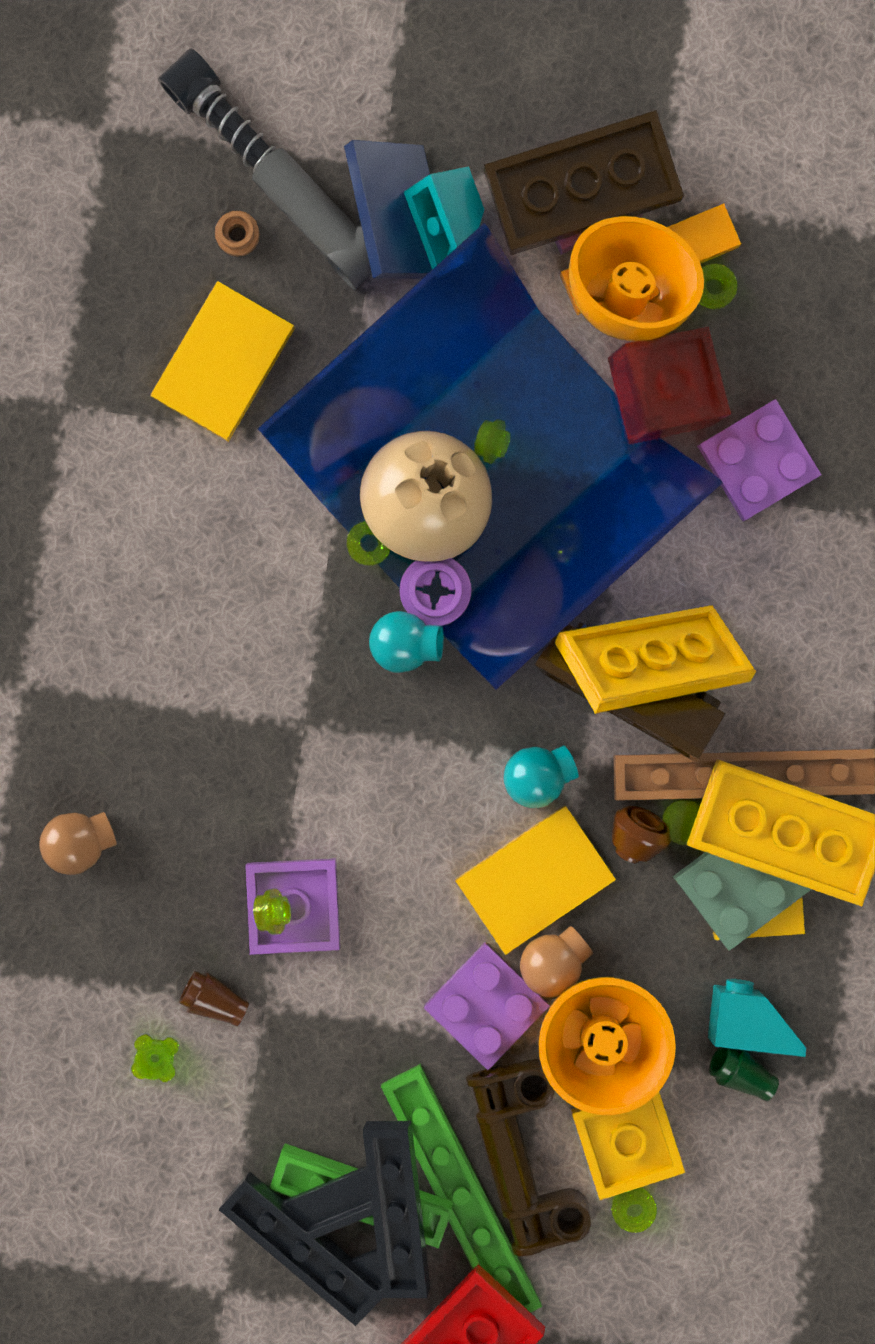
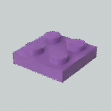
(759, 460)
(313, 901)
(486, 1006)

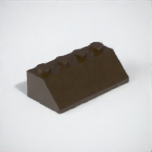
(678, 722)

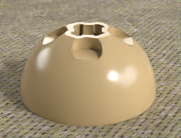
(415, 513)

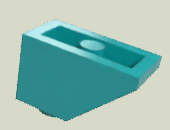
(445, 211)
(748, 1021)

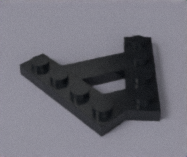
(297, 1226)

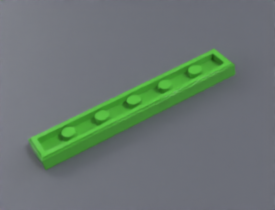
(456, 1180)

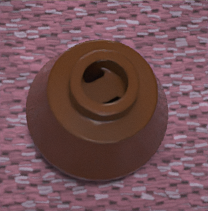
(639, 834)

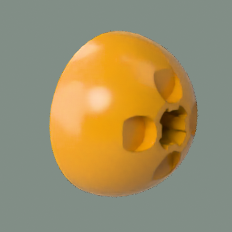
(634, 278)
(619, 1066)

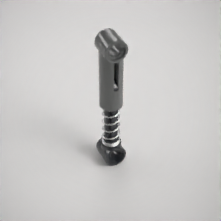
(274, 171)

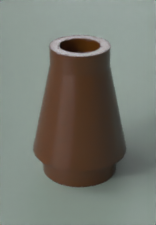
(212, 999)

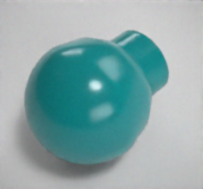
(404, 642)
(538, 776)

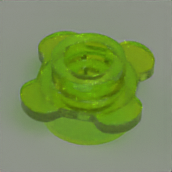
(143, 1064)

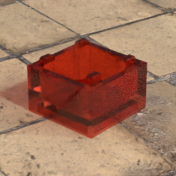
(668, 385)

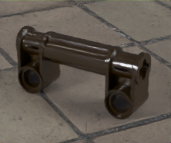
(511, 1164)

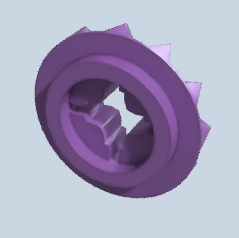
(449, 607)

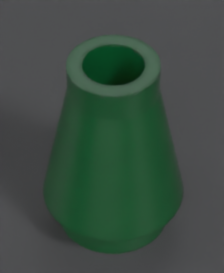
(742, 1073)

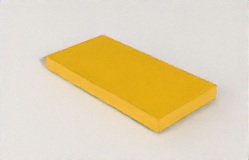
(654, 658)
(786, 832)

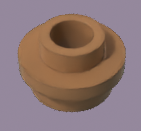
(227, 224)

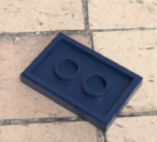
(379, 178)

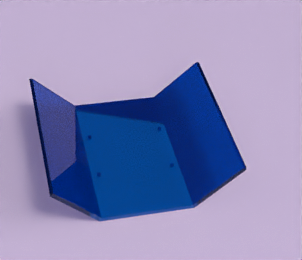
(566, 496)

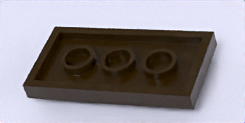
(583, 180)

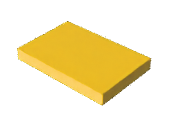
(222, 361)
(535, 879)

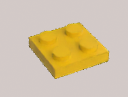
(628, 1148)

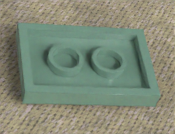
(734, 896)

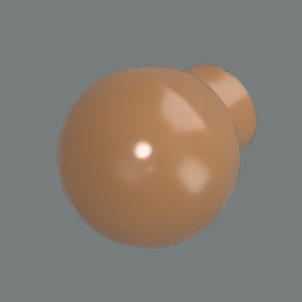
(75, 842)
(554, 962)

